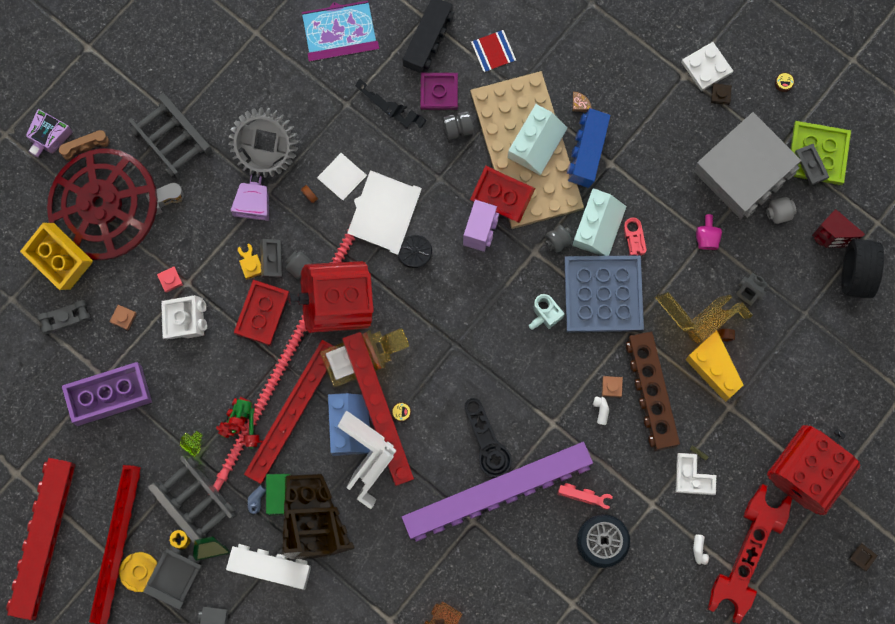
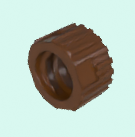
(727, 334)

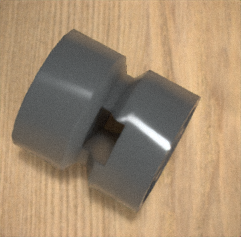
(458, 125)

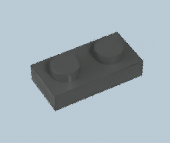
(812, 164)
(270, 258)

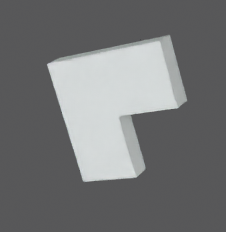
(689, 481)

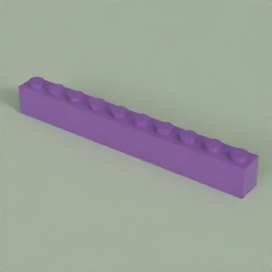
(497, 490)

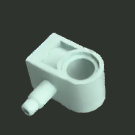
(548, 316)

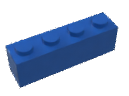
(589, 147)

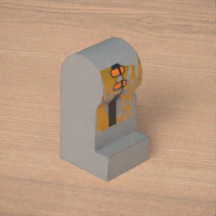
(167, 195)

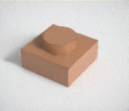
(123, 317)
(612, 386)

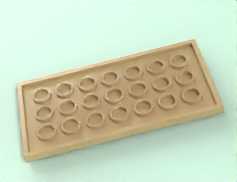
(501, 114)

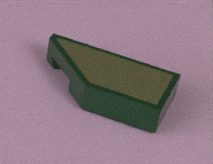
(208, 548)

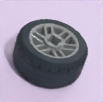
(616, 544)

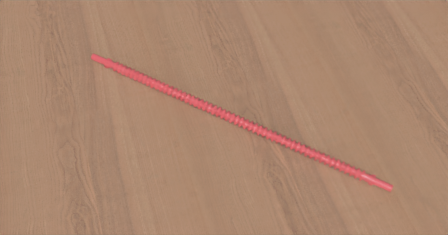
(227, 467)

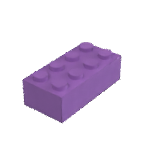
(106, 394)

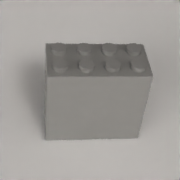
(747, 166)

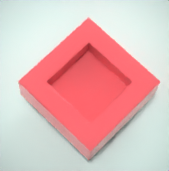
(170, 279)

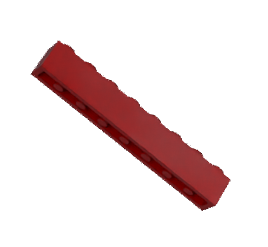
(41, 539)

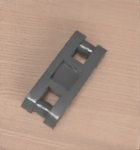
(64, 317)

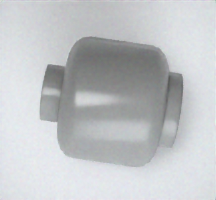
(781, 210)

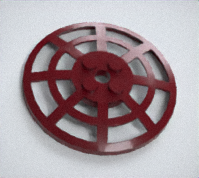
(111, 204)

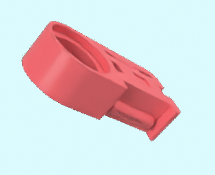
(635, 239)

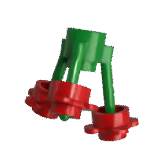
(235, 424)

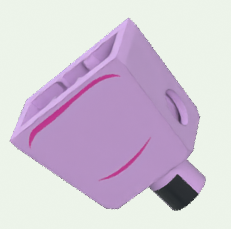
(252, 200)

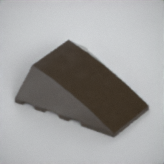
(311, 520)

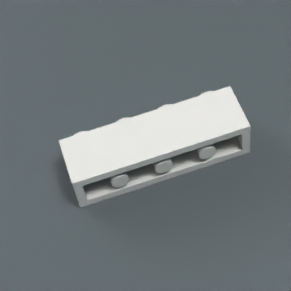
(269, 568)

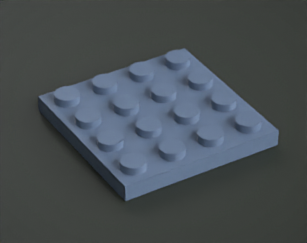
(603, 294)

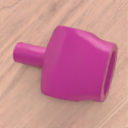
(708, 236)

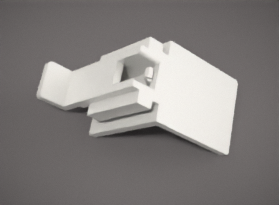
(375, 461)

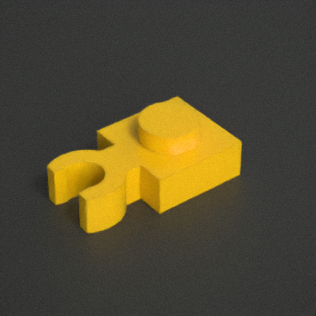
(250, 264)

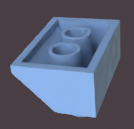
(340, 441)

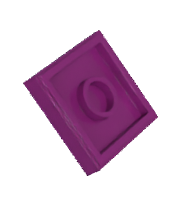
(439, 91)

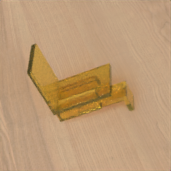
(707, 321)
(390, 343)

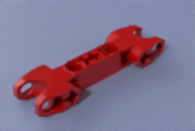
(736, 587)

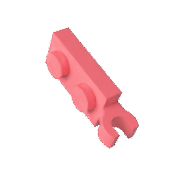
(586, 496)

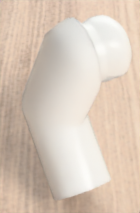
(603, 409)
(698, 546)

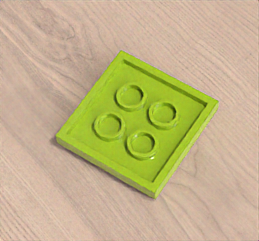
(830, 144)

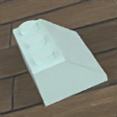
(537, 140)
(599, 223)

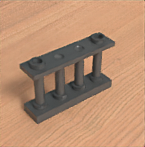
(177, 119)
(174, 505)

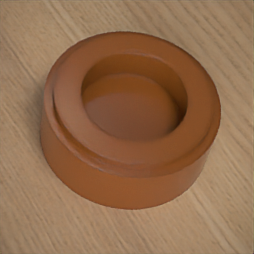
(309, 194)

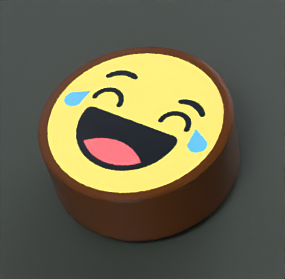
(784, 82)
(401, 412)

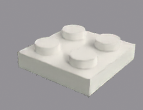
(707, 66)

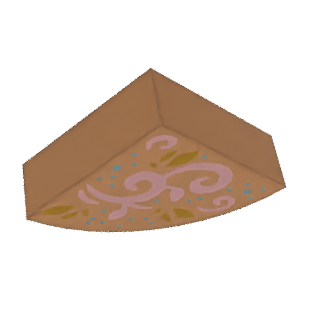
(580, 102)

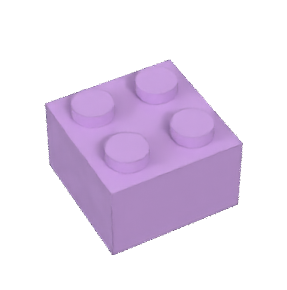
(480, 225)

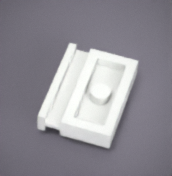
(339, 363)

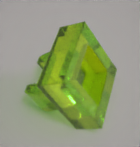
(191, 443)

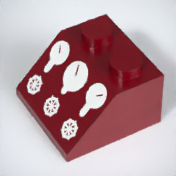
(836, 231)

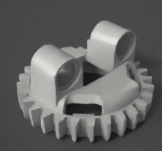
(247, 136)

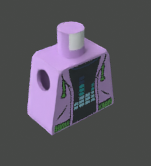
(46, 133)

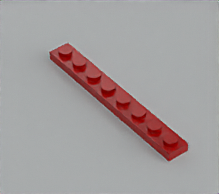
(377, 405)
(288, 417)
(115, 543)

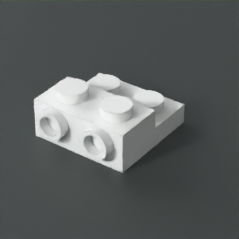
(183, 317)

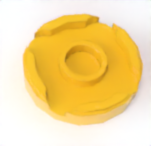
(136, 571)

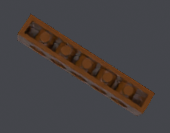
(646, 342)

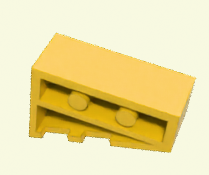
(716, 367)

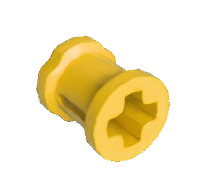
(175, 535)

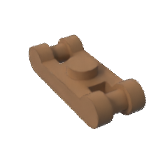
(83, 144)

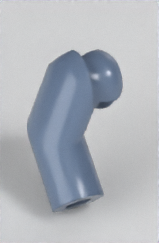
(254, 500)

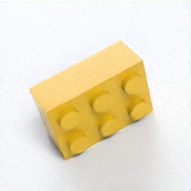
(56, 256)

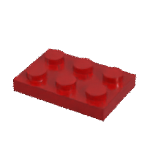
(504, 192)
(261, 312)

